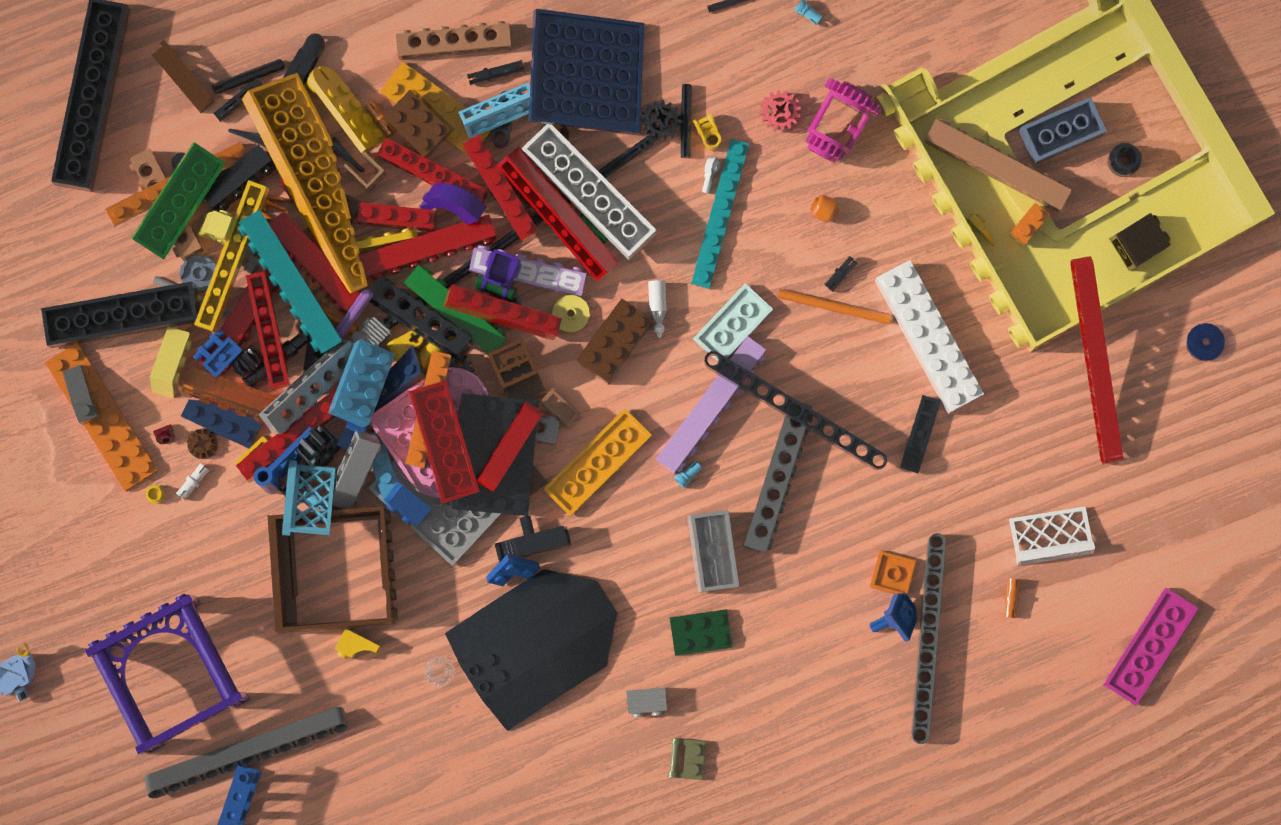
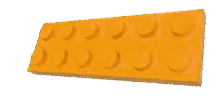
(407, 78)
(597, 462)

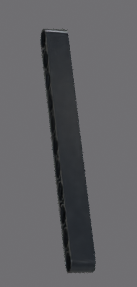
(801, 419)

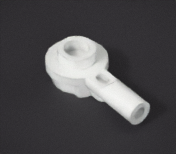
(712, 165)

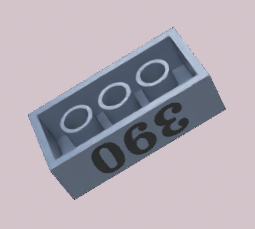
(1062, 131)

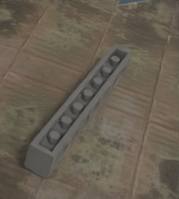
(753, 540)

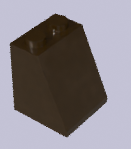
(1140, 241)

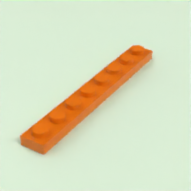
(144, 199)

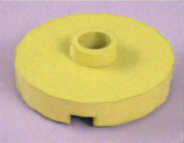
(580, 308)

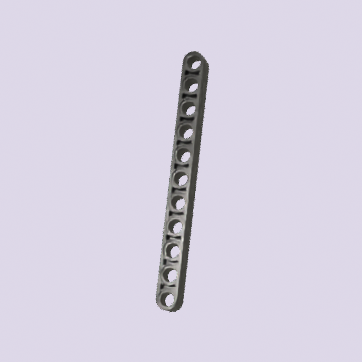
(933, 629)
(246, 752)

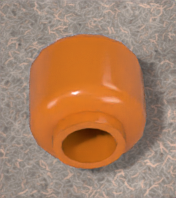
(824, 208)

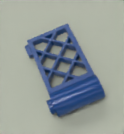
(270, 478)

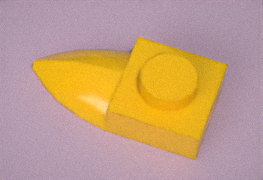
(977, 223)

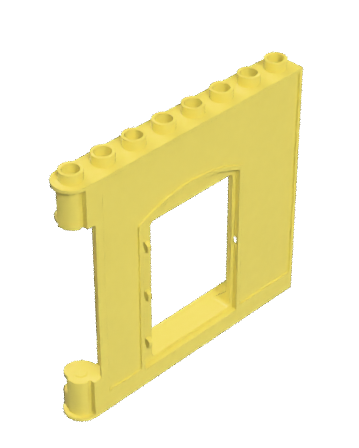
(1196, 202)

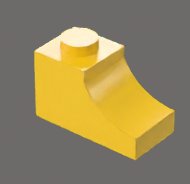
(352, 644)

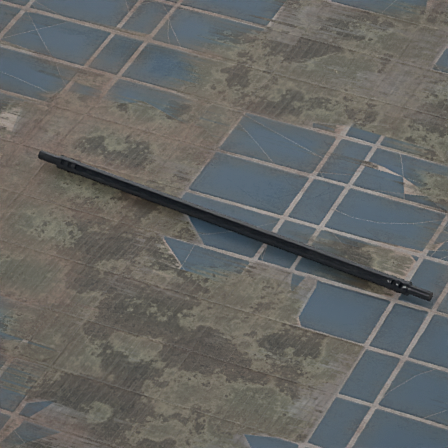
(511, 237)

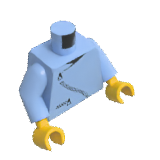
(17, 674)

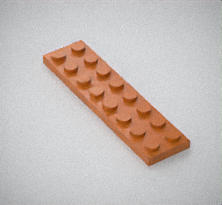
(111, 432)

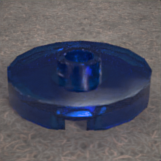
(1195, 344)

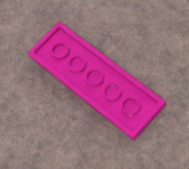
(1150, 646)

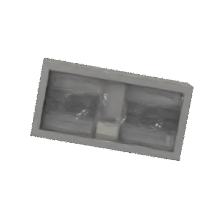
(713, 551)

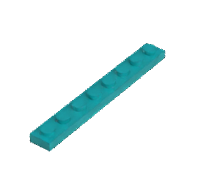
(720, 214)

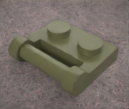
(692, 761)

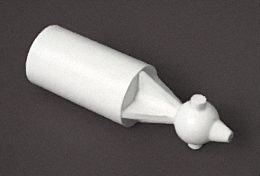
(657, 304)

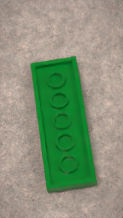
(178, 200)

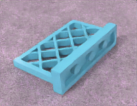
(292, 494)

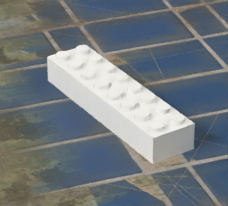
(589, 191)
(929, 337)

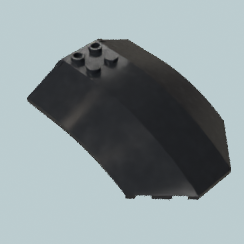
(535, 643)

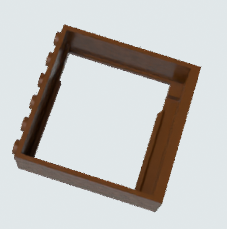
(285, 575)

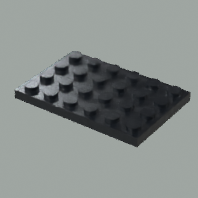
(483, 426)

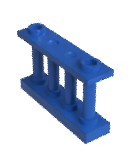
(239, 796)

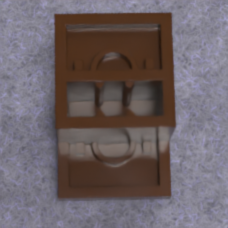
(517, 371)

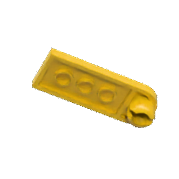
(345, 108)

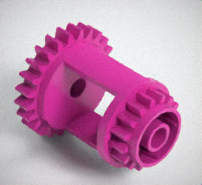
(851, 97)

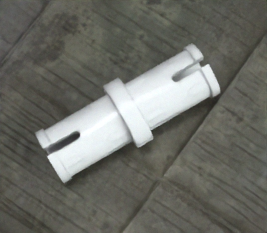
(192, 481)

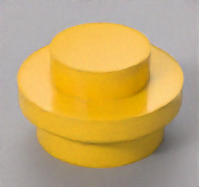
(155, 494)

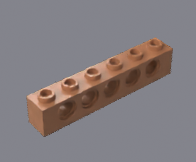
(463, 46)
(145, 160)

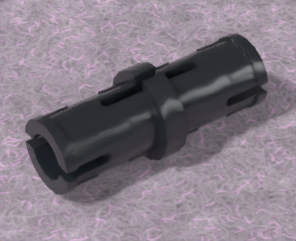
(841, 273)

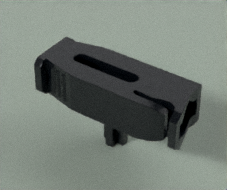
(532, 542)

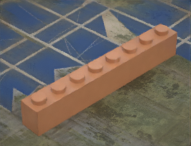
(997, 165)

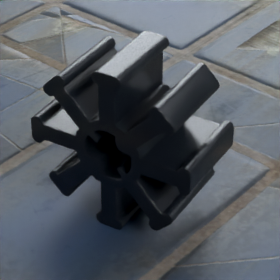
(316, 445)

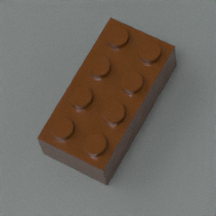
(614, 341)

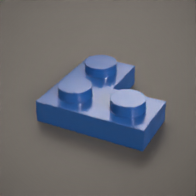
(510, 567)

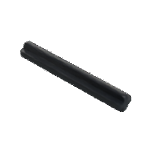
(248, 76)
(686, 111)

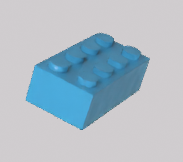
(361, 383)

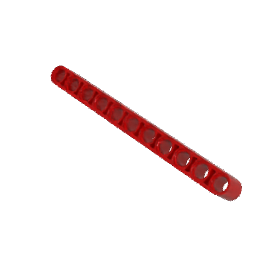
(1096, 360)

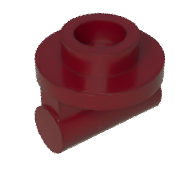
(164, 435)

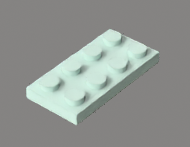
(733, 322)

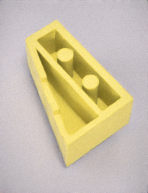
(216, 226)
(170, 362)

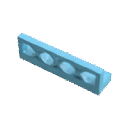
(499, 113)

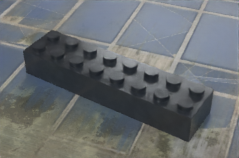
(120, 314)

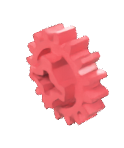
(773, 105)

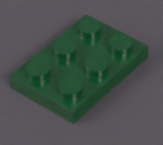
(700, 632)

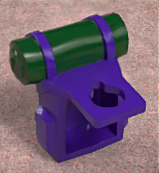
(499, 275)

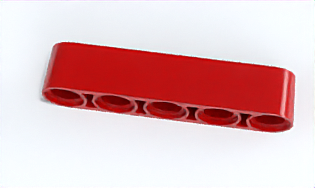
(509, 446)

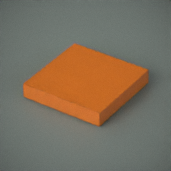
(893, 573)

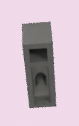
(81, 395)

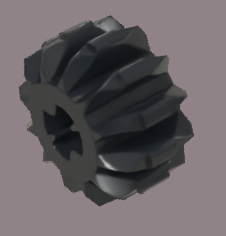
(247, 361)

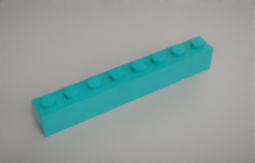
(289, 281)

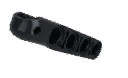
(307, 57)

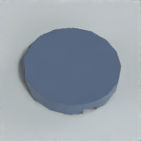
(198, 270)

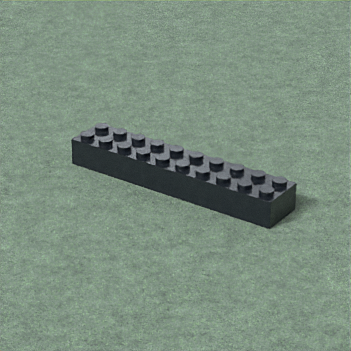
(90, 95)

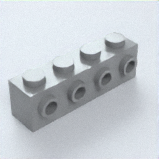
(354, 468)

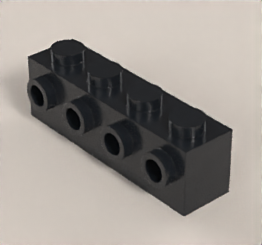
(232, 183)

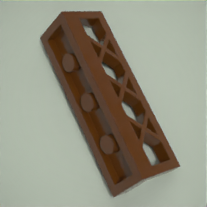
(183, 77)

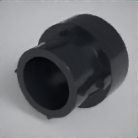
(1129, 151)

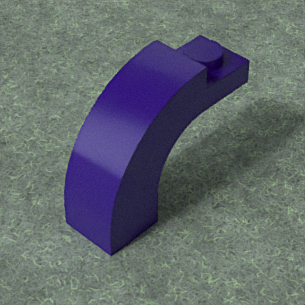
(454, 199)

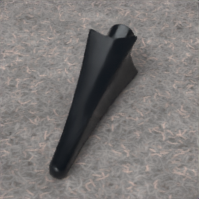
(254, 137)
(342, 152)

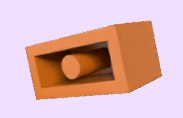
(1029, 224)

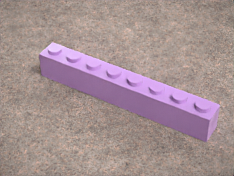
(708, 409)

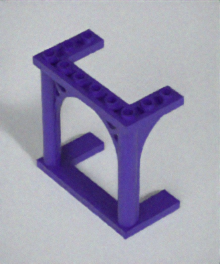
(186, 610)

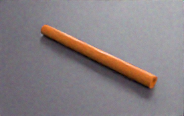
(834, 306)

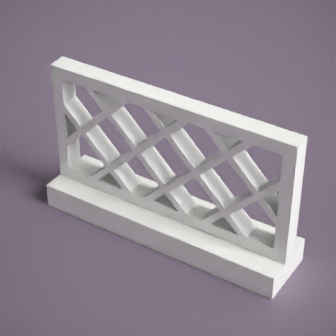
(1050, 552)

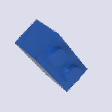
(407, 504)

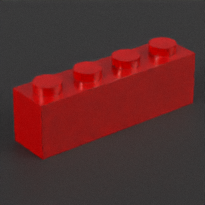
(396, 217)

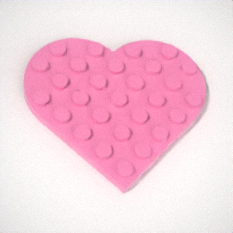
(397, 419)

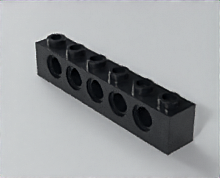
(392, 307)

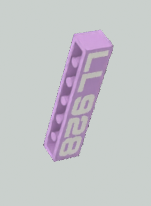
(537, 273)

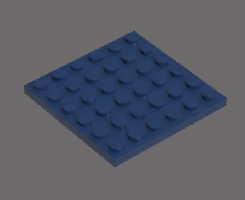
(586, 72)

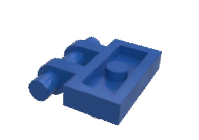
(222, 357)

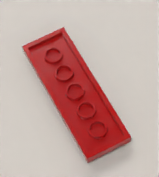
(443, 441)

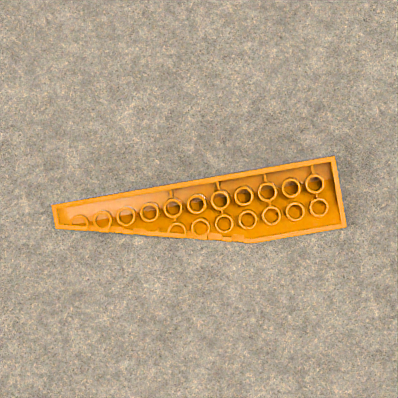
(309, 169)

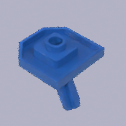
(900, 615)

